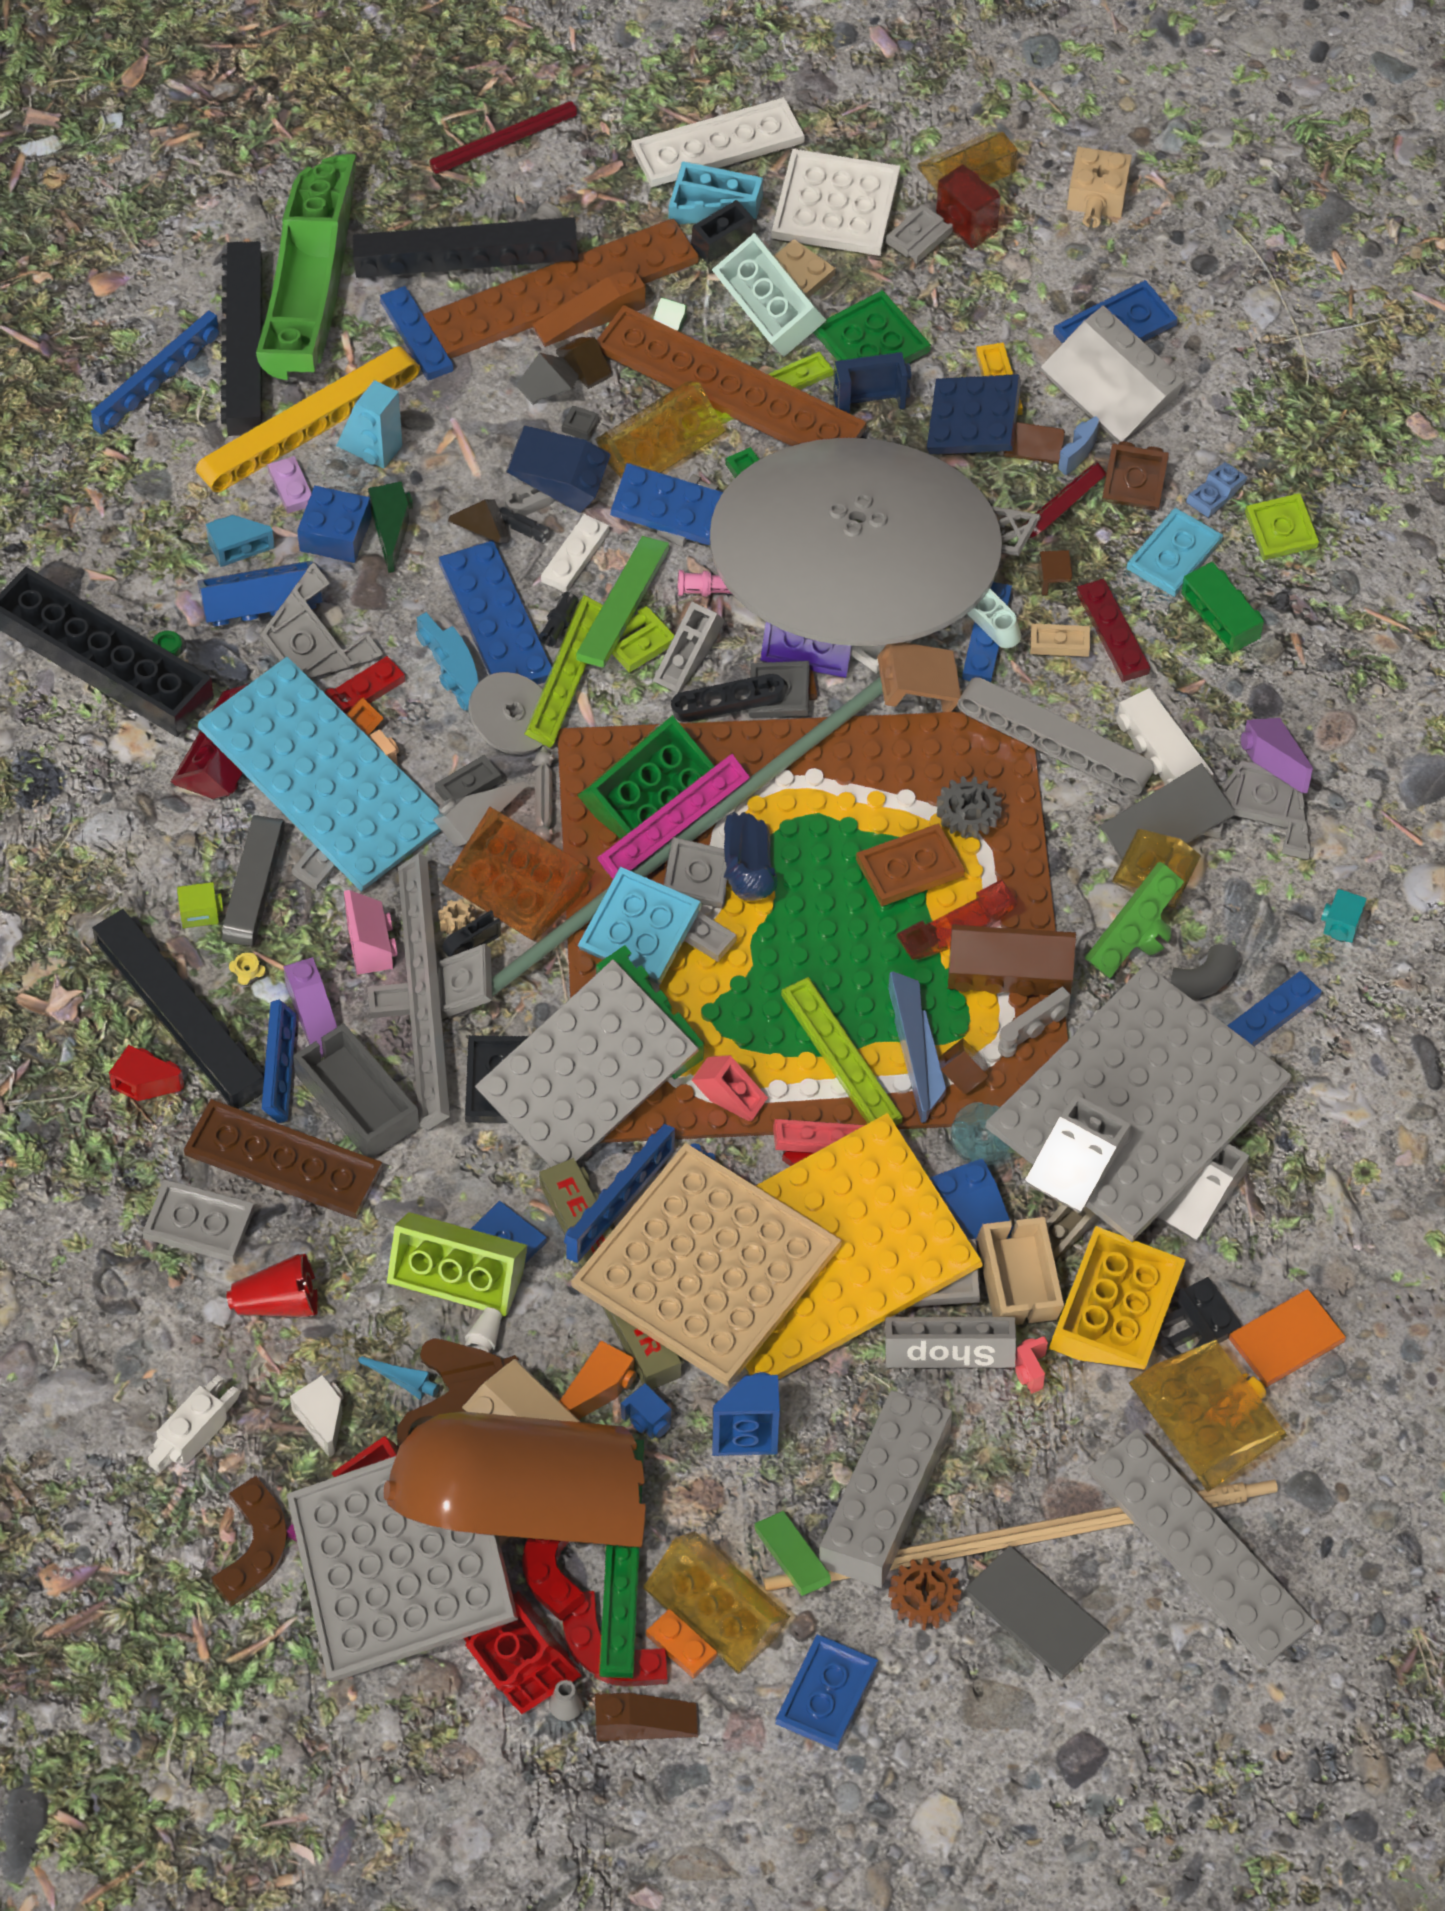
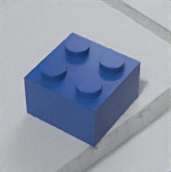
(334, 524)

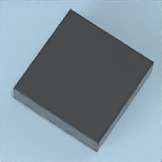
(580, 422)

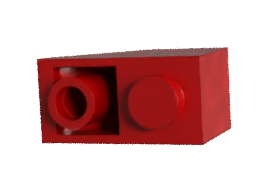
(144, 1076)

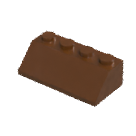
(1010, 960)

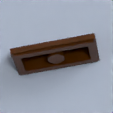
(1037, 443)

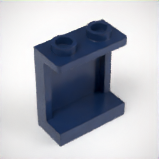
(871, 380)

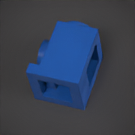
(647, 1412)

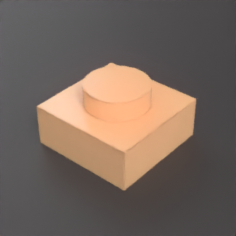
(386, 744)

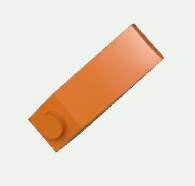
(599, 1380)

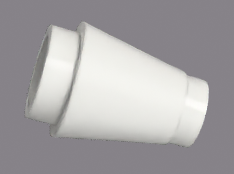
(485, 1331)

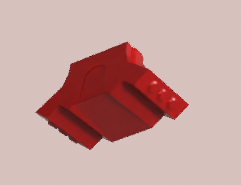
(522, 1657)

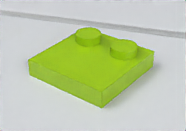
(1281, 526)

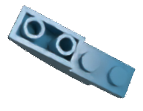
(452, 655)

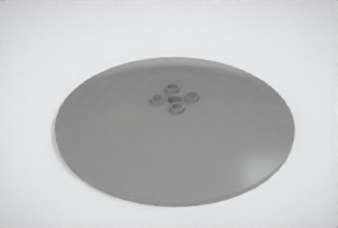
(804, 564)

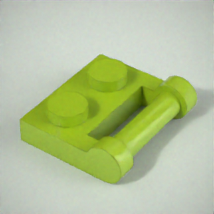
(644, 643)

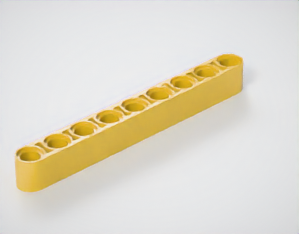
(303, 420)

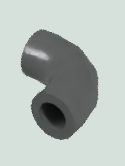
(1210, 975)

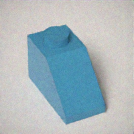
(238, 538)

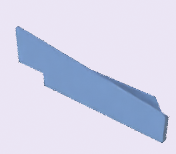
(916, 1044)

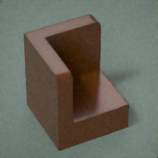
(1053, 567)
(963, 1066)

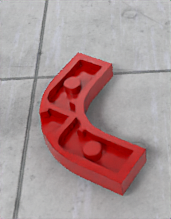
(545, 1578)
(585, 1645)

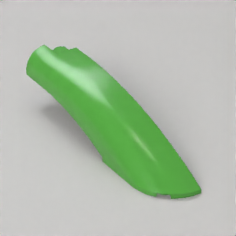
(308, 268)

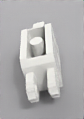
(192, 1425)

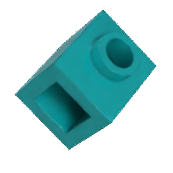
(1343, 915)

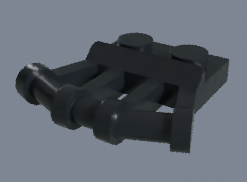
(1205, 1314)

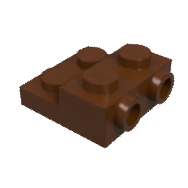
(1135, 476)

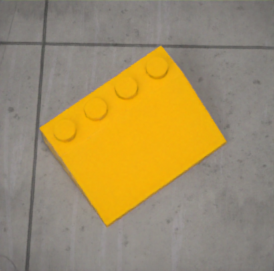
(1117, 1301)

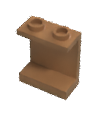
(920, 672)

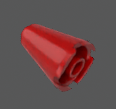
(277, 1290)

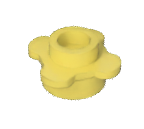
(243, 961)

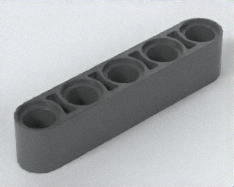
(253, 880)

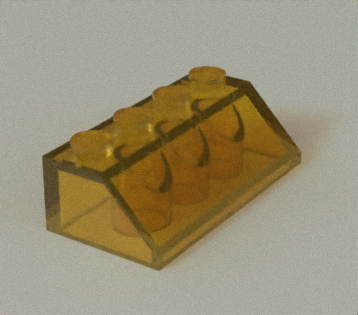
(663, 431)
(716, 1600)

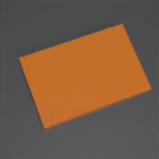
(1287, 1338)

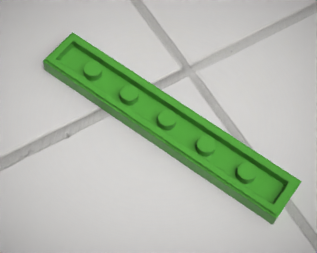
(622, 601)

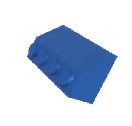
(250, 593)

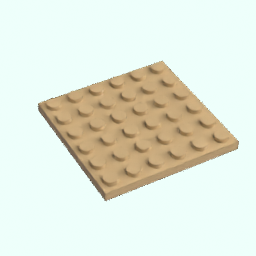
(706, 1264)

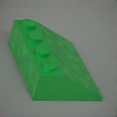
(645, 778)

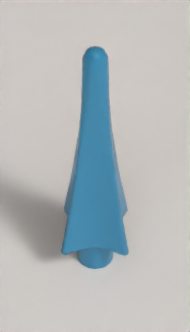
(412, 1380)

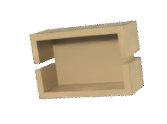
(1020, 1270)

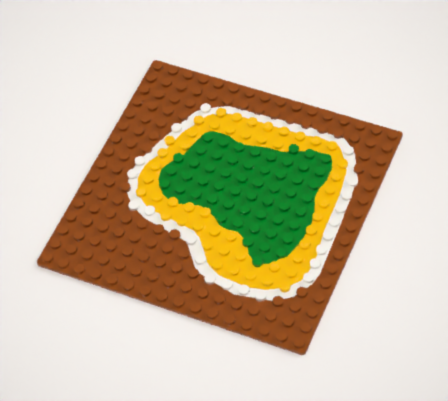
(823, 920)

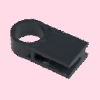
(476, 933)

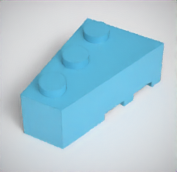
(706, 189)
(374, 426)

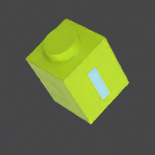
(199, 905)

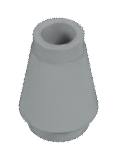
(565, 1701)

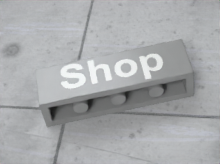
(950, 1342)

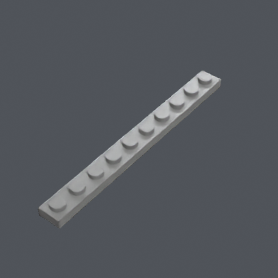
(423, 992)

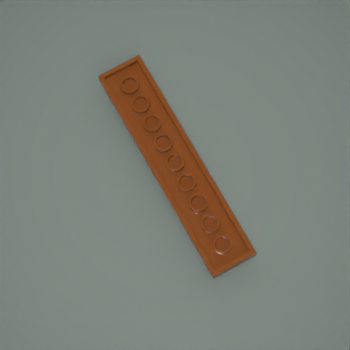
(526, 299)
(728, 383)

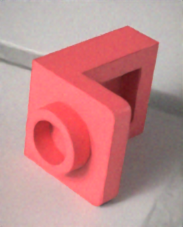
(1027, 1366)

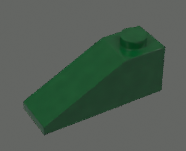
(391, 518)

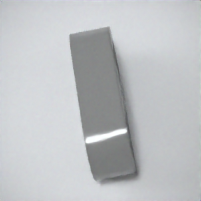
(530, 497)

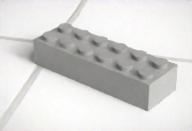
(885, 1489)

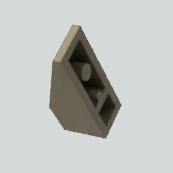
(1067, 1227)

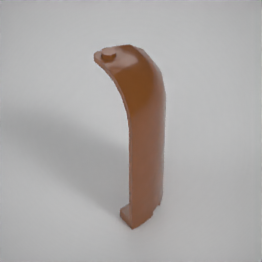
(521, 1478)

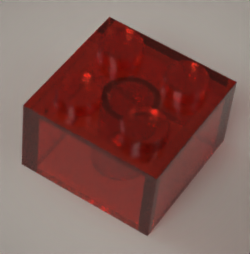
(968, 205)

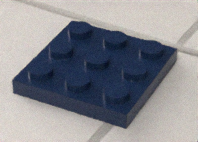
(974, 414)

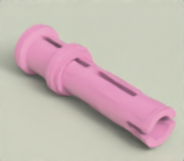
(700, 583)

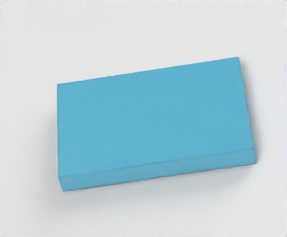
(1174, 551)

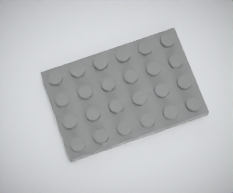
(587, 1067)

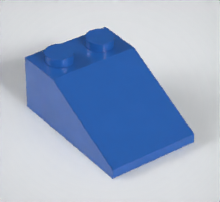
(971, 1197)

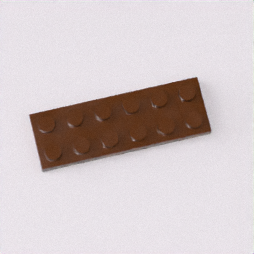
(283, 1158)

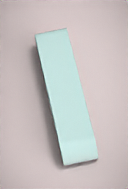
(997, 620)

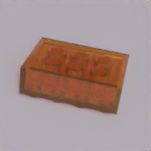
(517, 875)

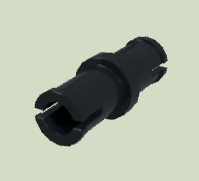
(558, 619)

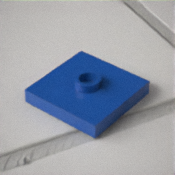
(505, 1223)

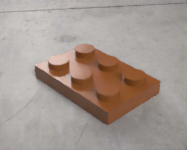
(910, 864)

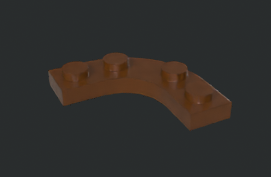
(266, 1549)

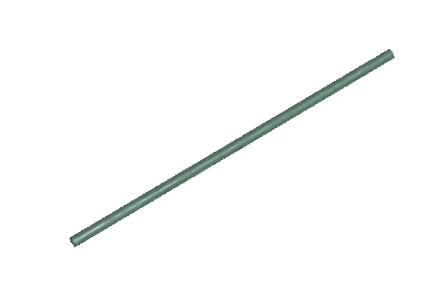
(693, 831)

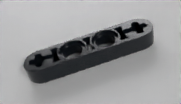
(727, 693)

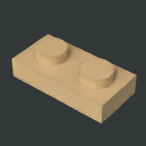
(1060, 640)

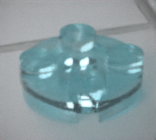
(964, 1133)

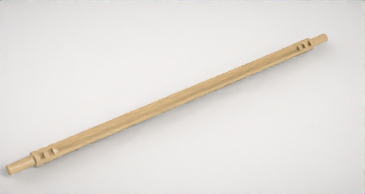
(1040, 1531)

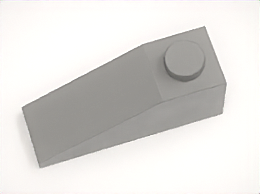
(688, 647)
(461, 816)

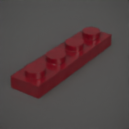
(1113, 630)

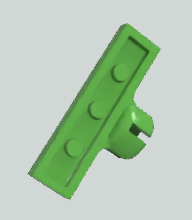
(1137, 922)

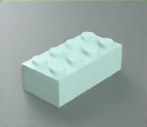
(769, 295)

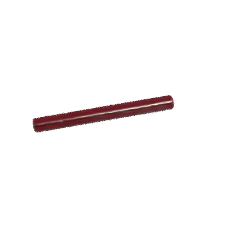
(503, 137)

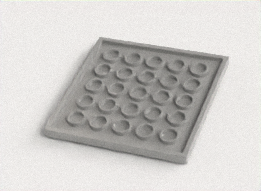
(389, 1582)

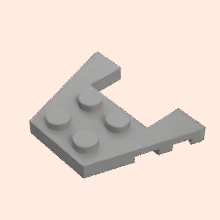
(304, 639)
(1267, 799)

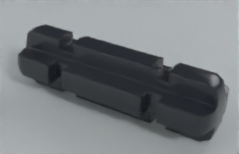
(525, 525)

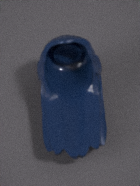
(748, 857)

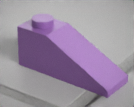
(1276, 751)
(309, 1000)

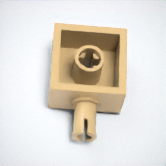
(1098, 184)

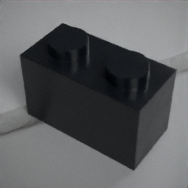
(721, 231)

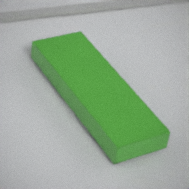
(792, 1553)

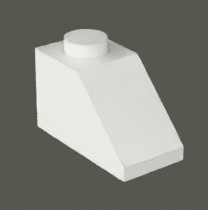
(320, 1412)

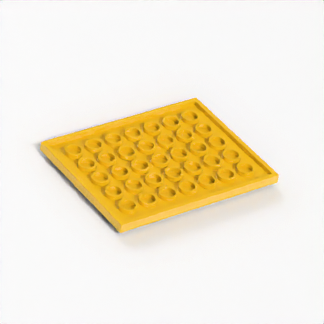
(893, 1238)

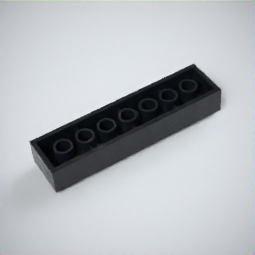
(103, 652)

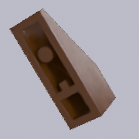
(643, 1717)

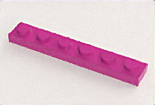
(674, 816)

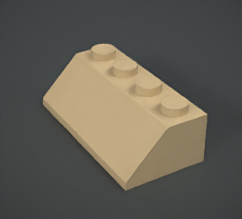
(517, 1393)

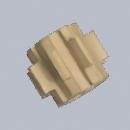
(455, 916)

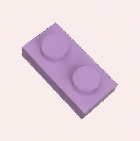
(290, 484)

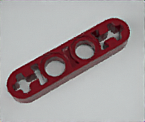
(1067, 497)

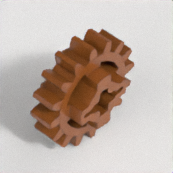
(940, 1594)

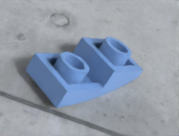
(1083, 441)
(1217, 490)

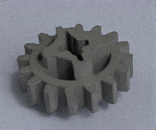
(969, 808)

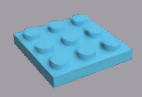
(645, 919)

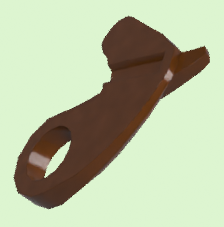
(462, 1372)

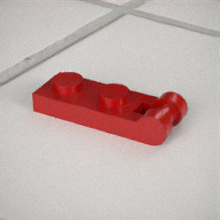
(369, 684)

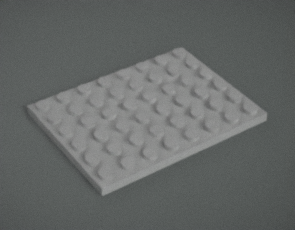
(1164, 1070)

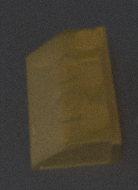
(988, 155)

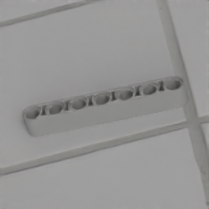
(1055, 736)

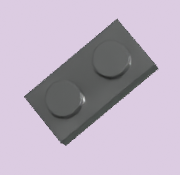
(469, 780)

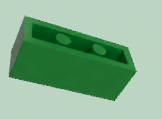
(1222, 607)

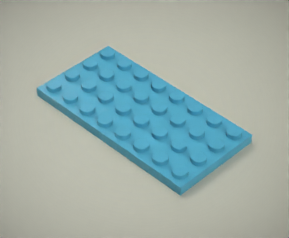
(323, 773)

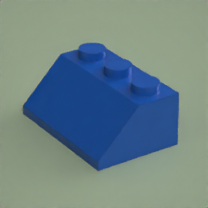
(748, 1418)

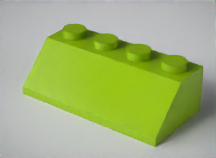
(455, 1263)

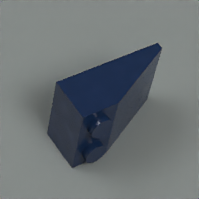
(559, 466)

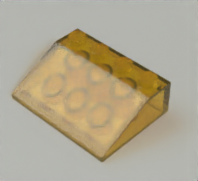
(1208, 1412)

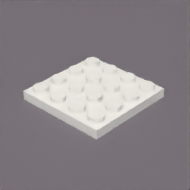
(836, 202)

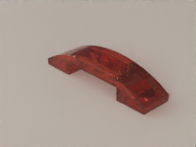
(935, 937)

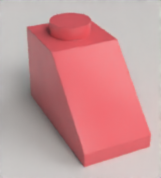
(729, 1086)

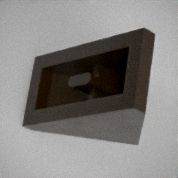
(586, 359)
(483, 519)

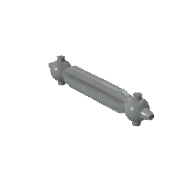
(543, 794)

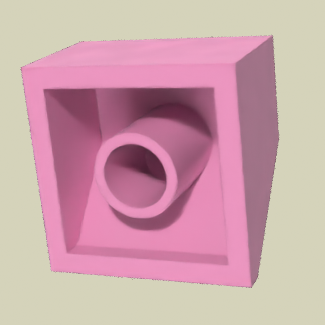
(368, 933)

